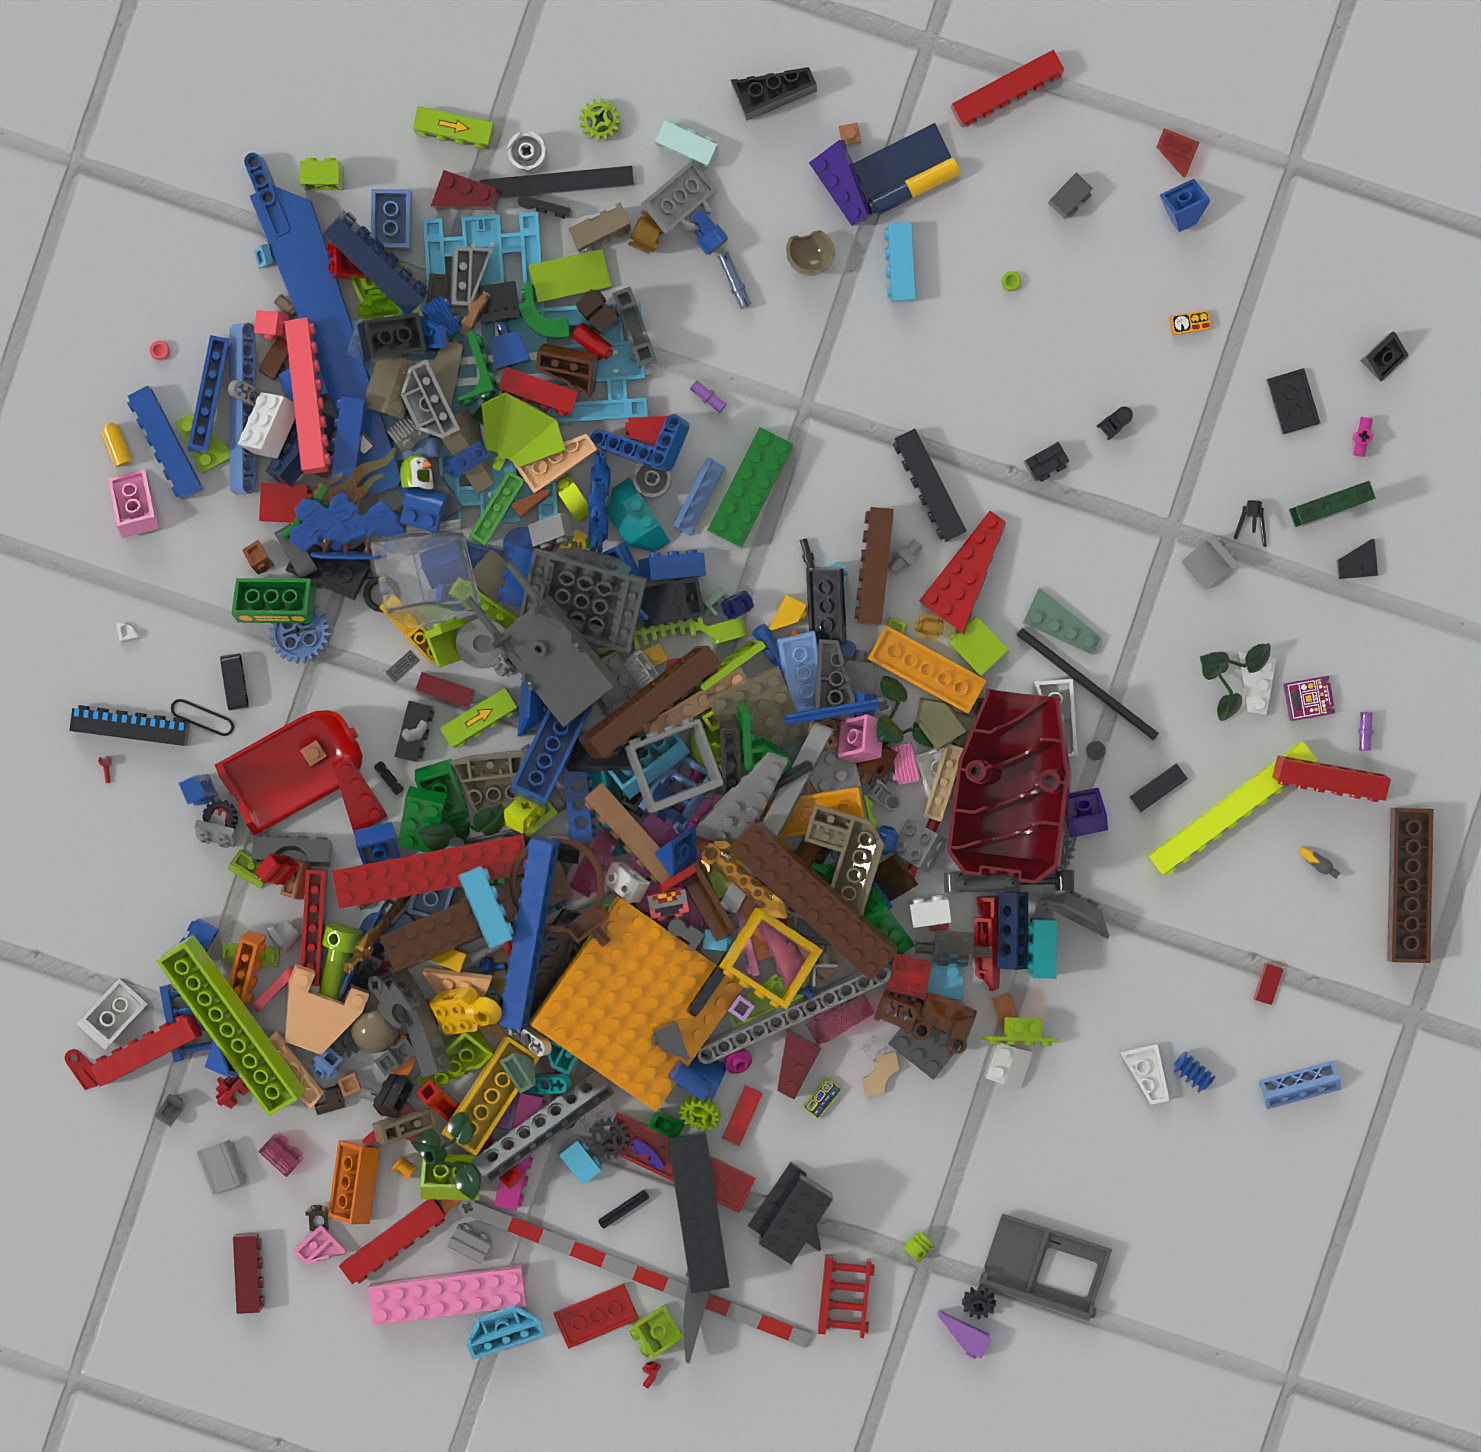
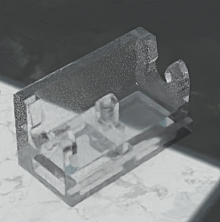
(606, 1109)

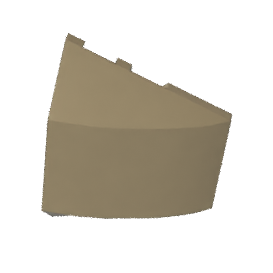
(489, 777)

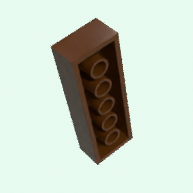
(875, 566)

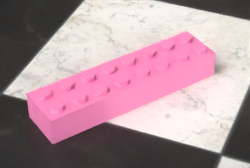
(447, 1294)

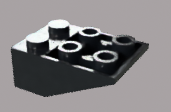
(672, 601)

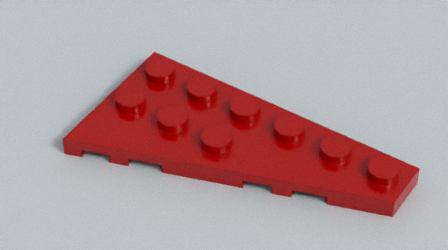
(961, 581)

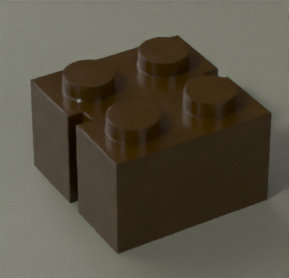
(595, 310)

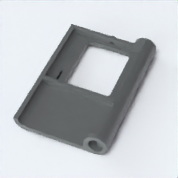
(1017, 1259)

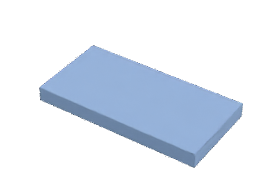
(799, 666)

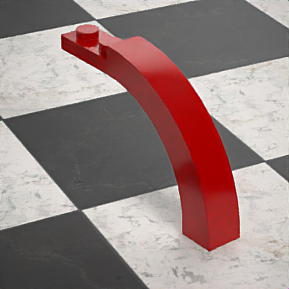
(445, 1106)

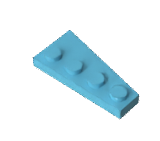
(944, 981)

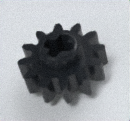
(339, 1043)
(979, 1302)

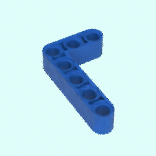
(664, 451)

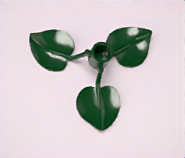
(1217, 663)
(886, 729)
(487, 820)
(428, 1145)

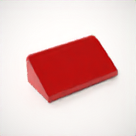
(1268, 983)

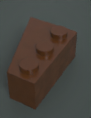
(570, 366)

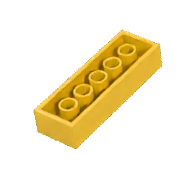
(490, 1095)

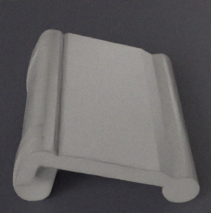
(221, 1167)

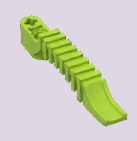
(719, 632)

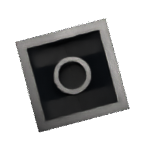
(1385, 356)

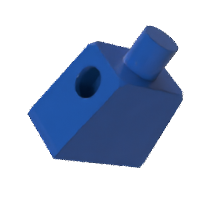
(508, 348)

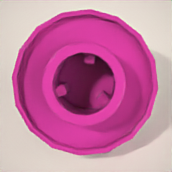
(738, 1061)

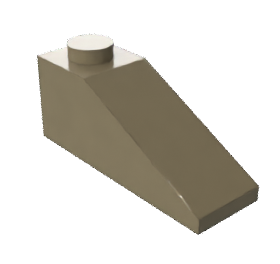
(406, 1125)

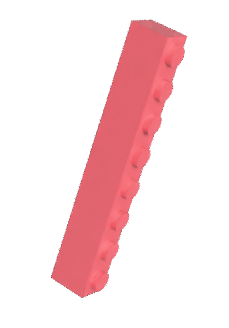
(306, 396)

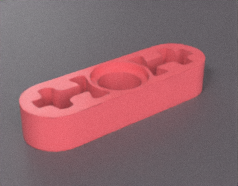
(273, 989)

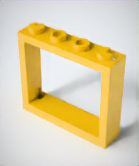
(740, 942)

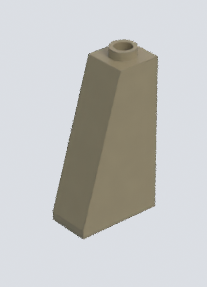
(447, 368)

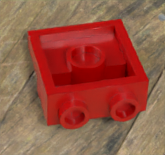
(341, 266)

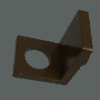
(317, 1210)

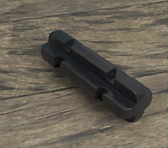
(388, 777)

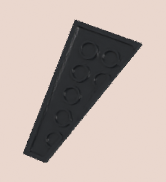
(553, 959)

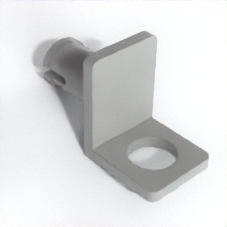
(824, 963)

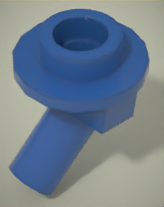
(488, 966)

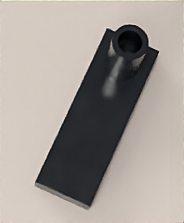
(369, 967)

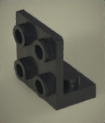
(502, 303)

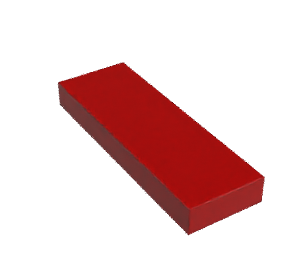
(742, 1115)

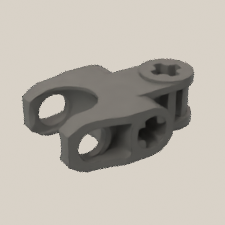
(392, 997)

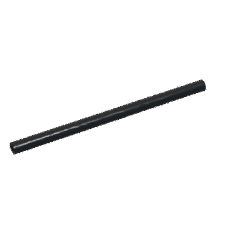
(1087, 683)

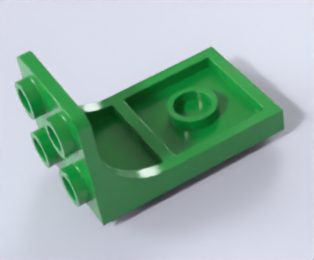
(485, 387)
(882, 918)

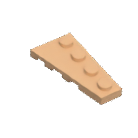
(549, 469)
(312, 1090)

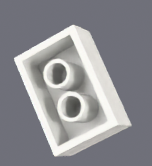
(268, 425)

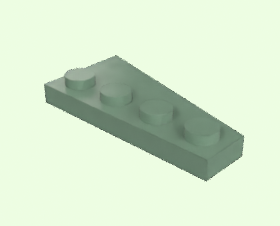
(1056, 621)

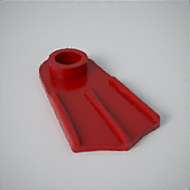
(81, 1069)

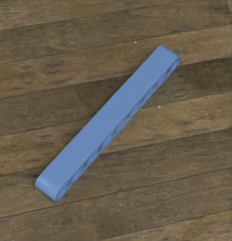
(242, 369)

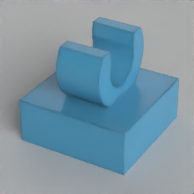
(263, 256)

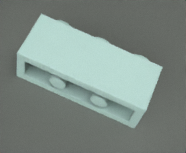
(686, 143)

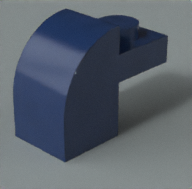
(660, 792)

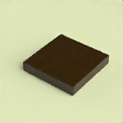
(894, 877)

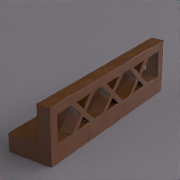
(708, 905)

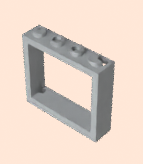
(706, 753)

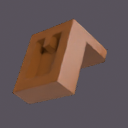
(257, 557)

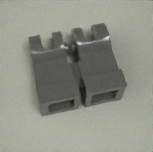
(690, 932)

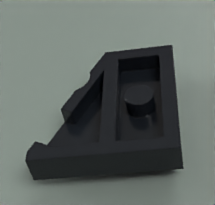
(1359, 562)

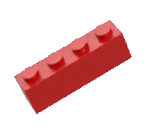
(539, 391)

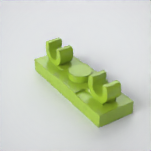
(269, 958)

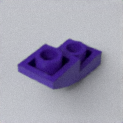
(642, 1148)

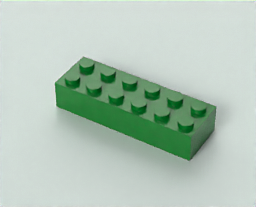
(750, 487)

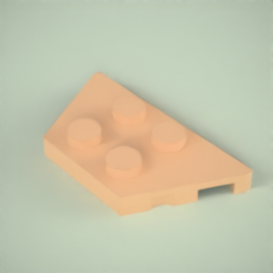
(447, 979)

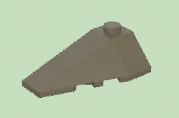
(469, 433)

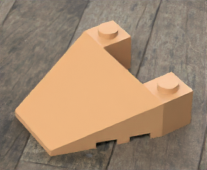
(317, 1020)

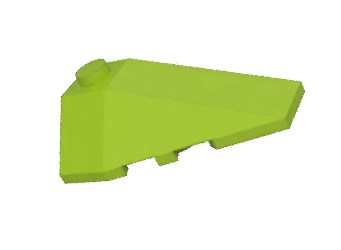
(464, 1053)

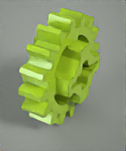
(605, 109)
(700, 1113)

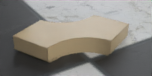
(875, 1082)

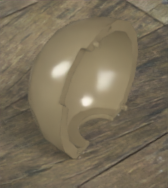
(810, 253)
(373, 1032)

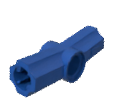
(771, 650)

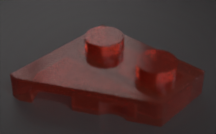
(1177, 150)

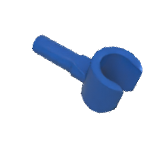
(808, 991)

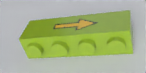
(453, 127)
(479, 717)

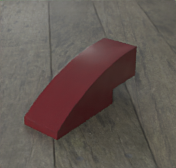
(445, 690)

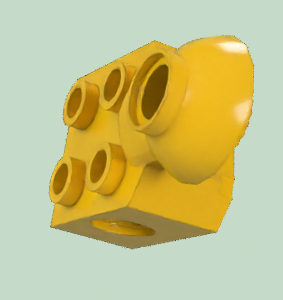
(463, 1011)

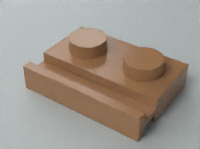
(475, 310)

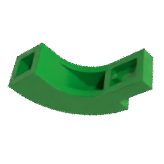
(547, 327)

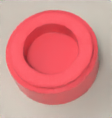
(159, 350)

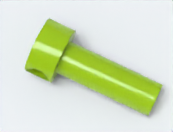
(341, 943)

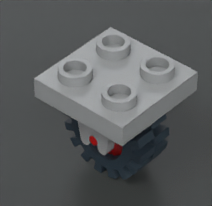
(218, 824)

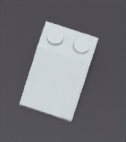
(111, 1014)

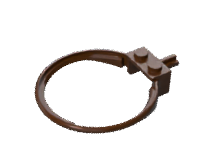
(590, 919)

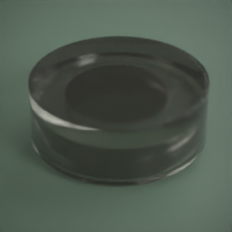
(1095, 750)

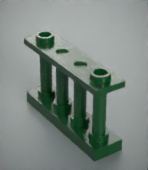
(1332, 503)

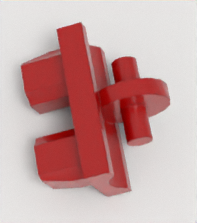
(227, 1088)

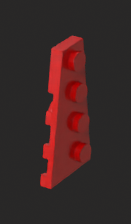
(359, 799)

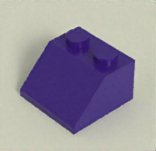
(1086, 813)

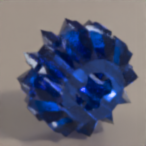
(737, 605)

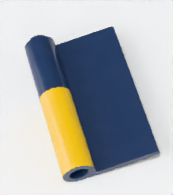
(906, 169)

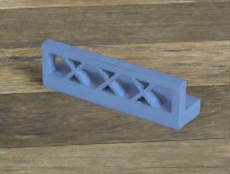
(698, 496)
(1301, 1089)

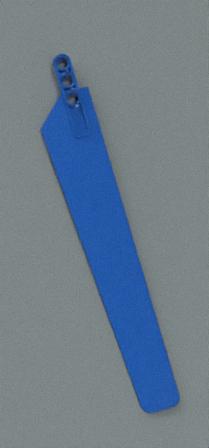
(303, 264)

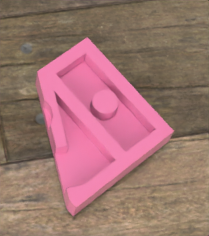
(318, 1246)

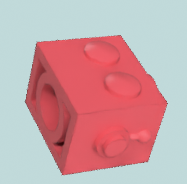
(270, 324)

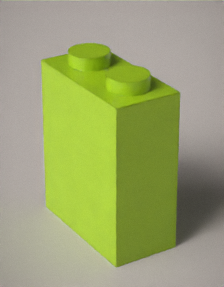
(978, 646)

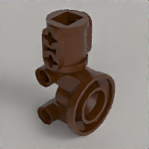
(935, 1013)

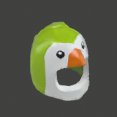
(416, 472)

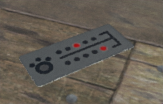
(402, 666)

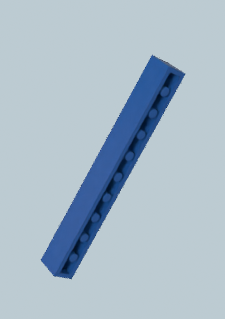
(529, 932)

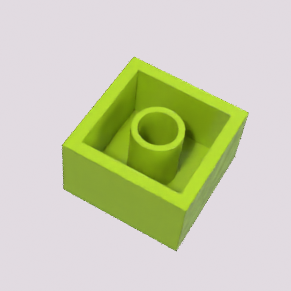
(321, 174)

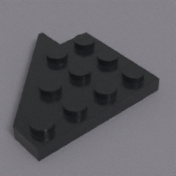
(773, 1200)

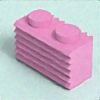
(905, 765)

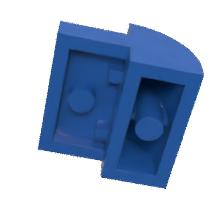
(423, 508)

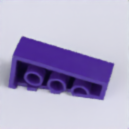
(839, 177)

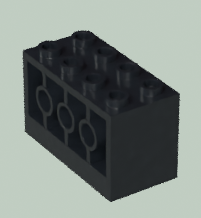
(795, 1218)

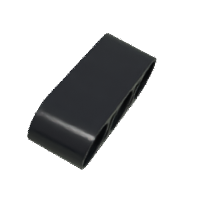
(234, 681)

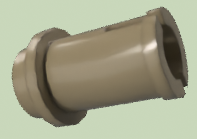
(285, 305)

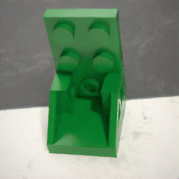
(753, 754)

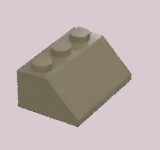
(386, 387)

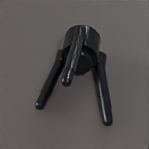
(1254, 510)

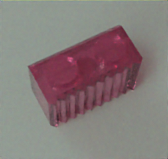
(281, 1154)

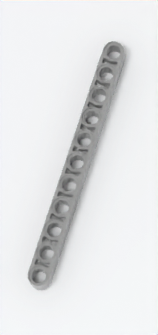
(784, 803)
(787, 1020)

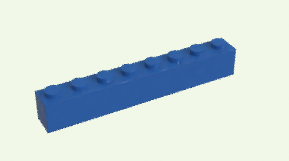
(347, 441)

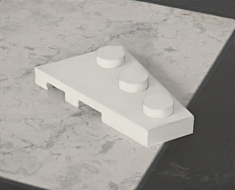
(1257, 685)

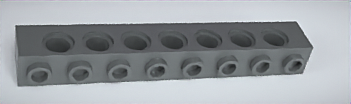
(538, 1135)

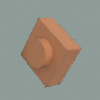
(850, 133)
(313, 753)
(349, 1084)

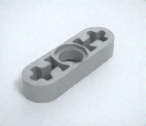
(244, 397)

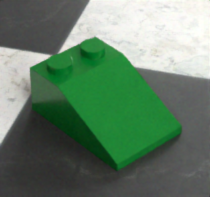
(443, 778)

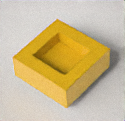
(656, 655)

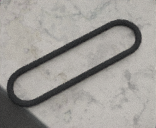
(206, 710)

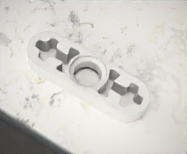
(536, 1040)

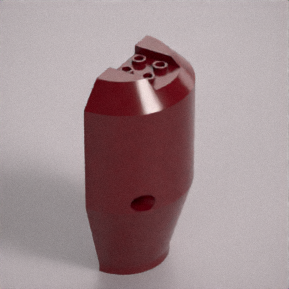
(1019, 804)

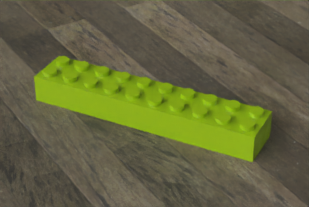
(231, 1025)

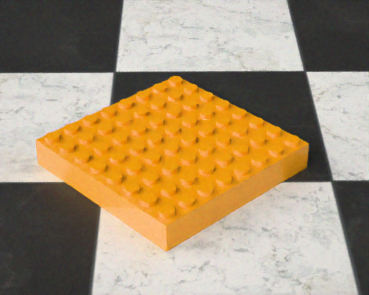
(621, 992)

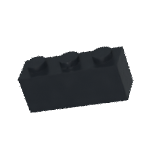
(414, 714)

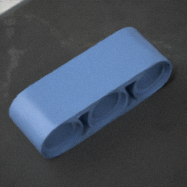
(426, 447)

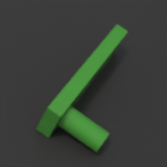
(496, 508)

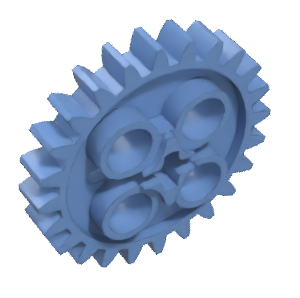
(301, 649)

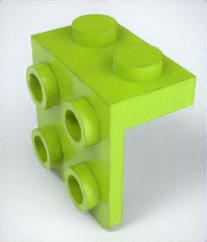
(443, 641)

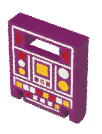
(1313, 698)

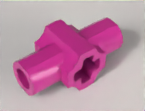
(1361, 446)

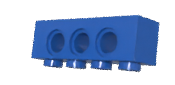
(198, 790)
(589, 832)

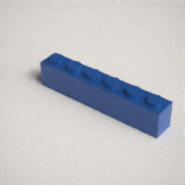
(208, 394)
(165, 443)

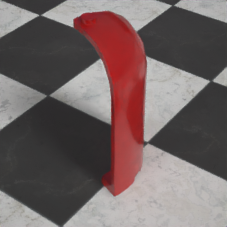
(275, 778)

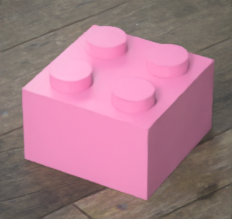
(859, 739)

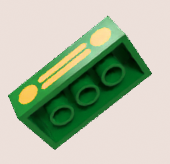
(273, 600)

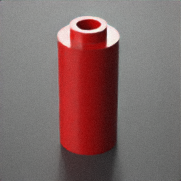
(592, 341)

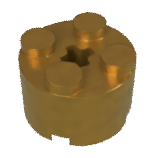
(645, 234)

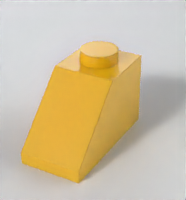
(788, 613)

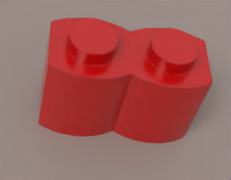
(277, 869)

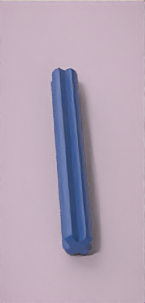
(833, 711)

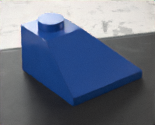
(1185, 204)

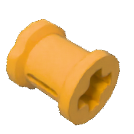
(403, 1168)

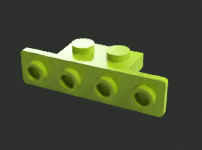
(1023, 1030)

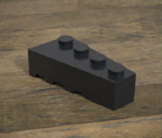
(772, 90)

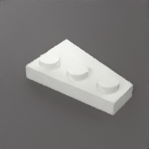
(1148, 1071)

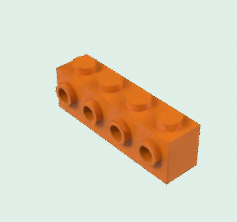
(247, 964)

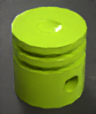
(918, 1246)

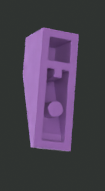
(969, 1337)

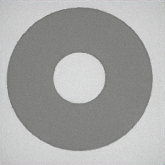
(465, 646)

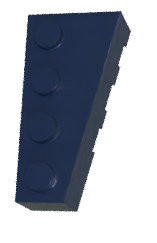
(287, 466)

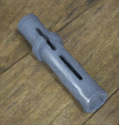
(738, 288)

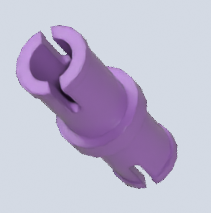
(708, 396)
(1365, 731)

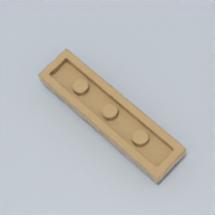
(943, 783)

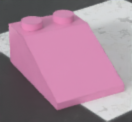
(133, 503)

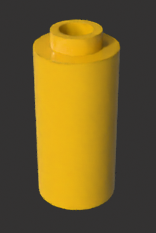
(116, 445)

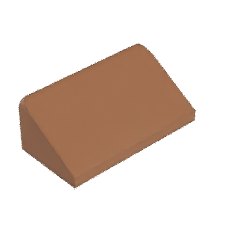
(296, 885)

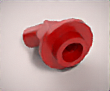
(650, 1368)

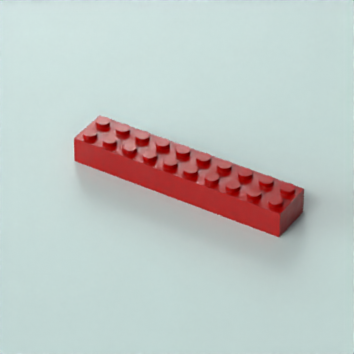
(425, 871)

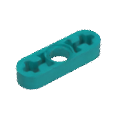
(552, 1079)

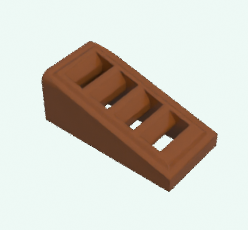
(527, 504)

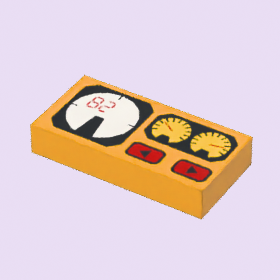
(1190, 322)

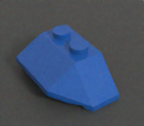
(531, 710)

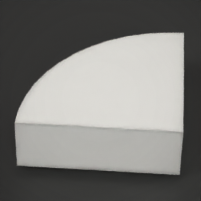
(126, 632)

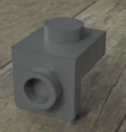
(170, 1109)

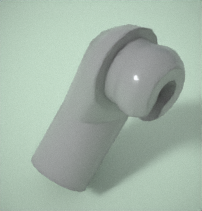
(415, 734)

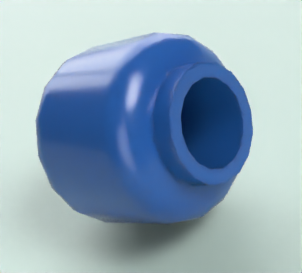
(889, 837)

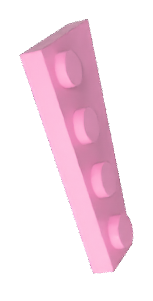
(784, 952)
(752, 967)

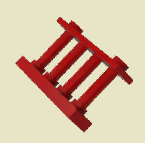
(830, 1285)

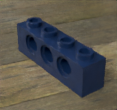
(1012, 930)

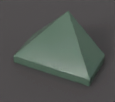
(520, 1071)

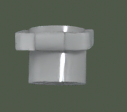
(284, 935)

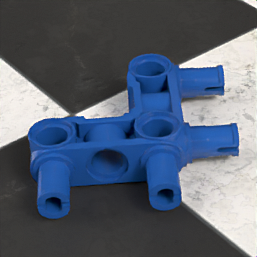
(598, 502)

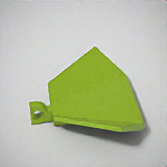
(519, 431)

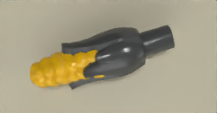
(1319, 862)

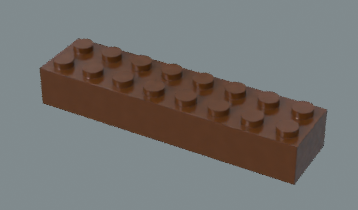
(650, 701)
(1410, 885)

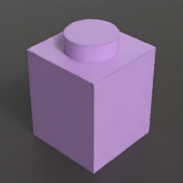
(741, 1007)

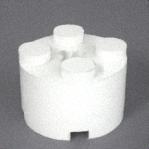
(526, 141)

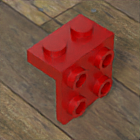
(909, 977)

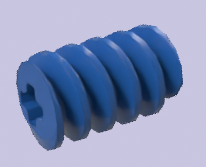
(1191, 1070)

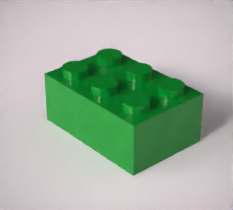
(420, 810)

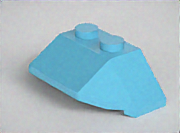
(503, 1330)

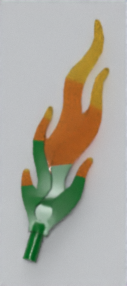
(349, 487)

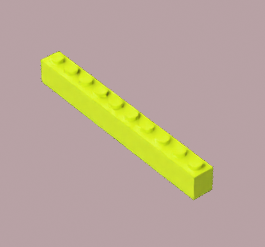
(1222, 815)

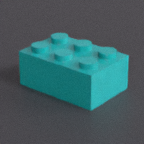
(1042, 948)

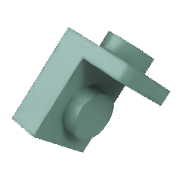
(716, 599)

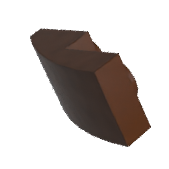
(275, 359)

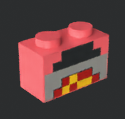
(669, 903)

